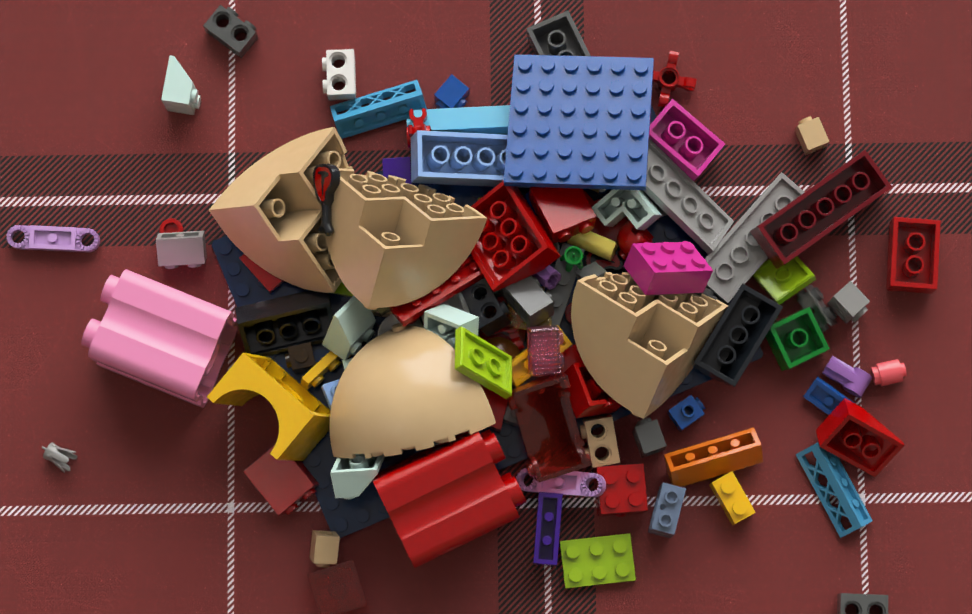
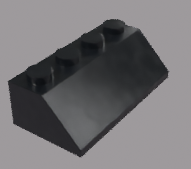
(284, 322)
(737, 336)

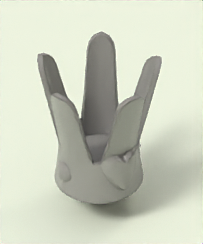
(59, 456)

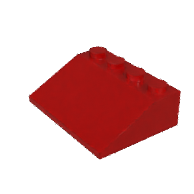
(512, 238)

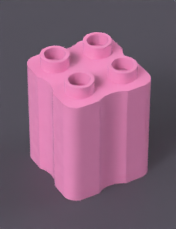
(161, 337)

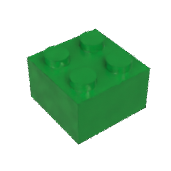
(796, 339)

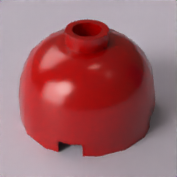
(629, 235)

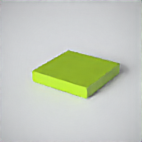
(784, 281)

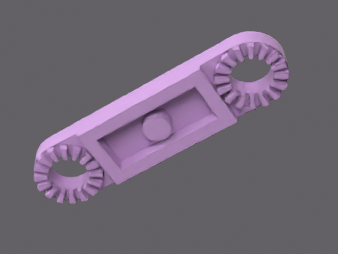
(53, 238)
(572, 484)

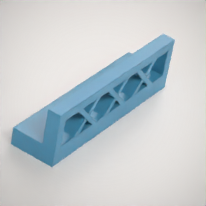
(379, 111)
(838, 485)

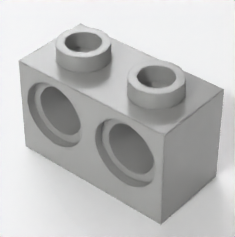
(849, 303)

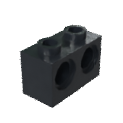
(486, 307)

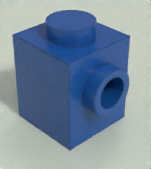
(451, 94)
(686, 412)

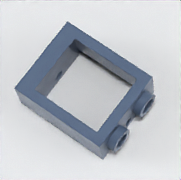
(670, 501)

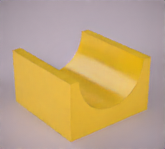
(300, 414)

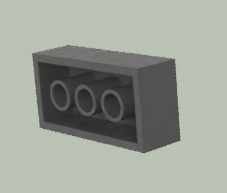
(557, 37)

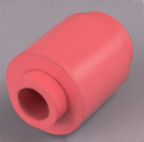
(888, 373)

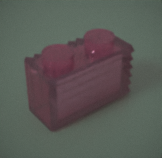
(544, 350)

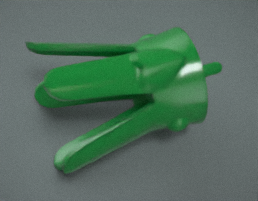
(573, 256)

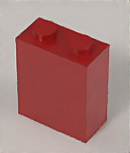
(562, 211)
(281, 482)

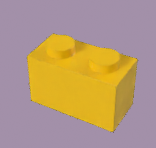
(732, 498)

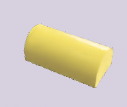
(595, 244)

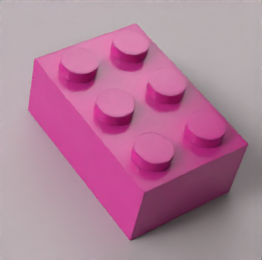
(684, 139)
(668, 268)

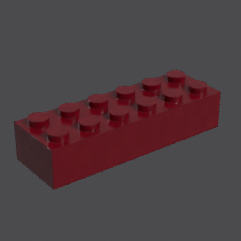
(820, 209)

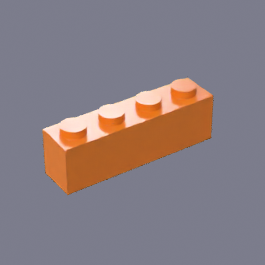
(714, 458)

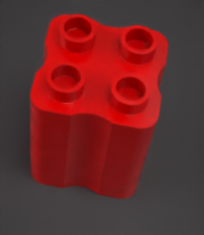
(448, 495)

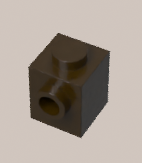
(300, 357)

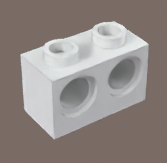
(345, 74)

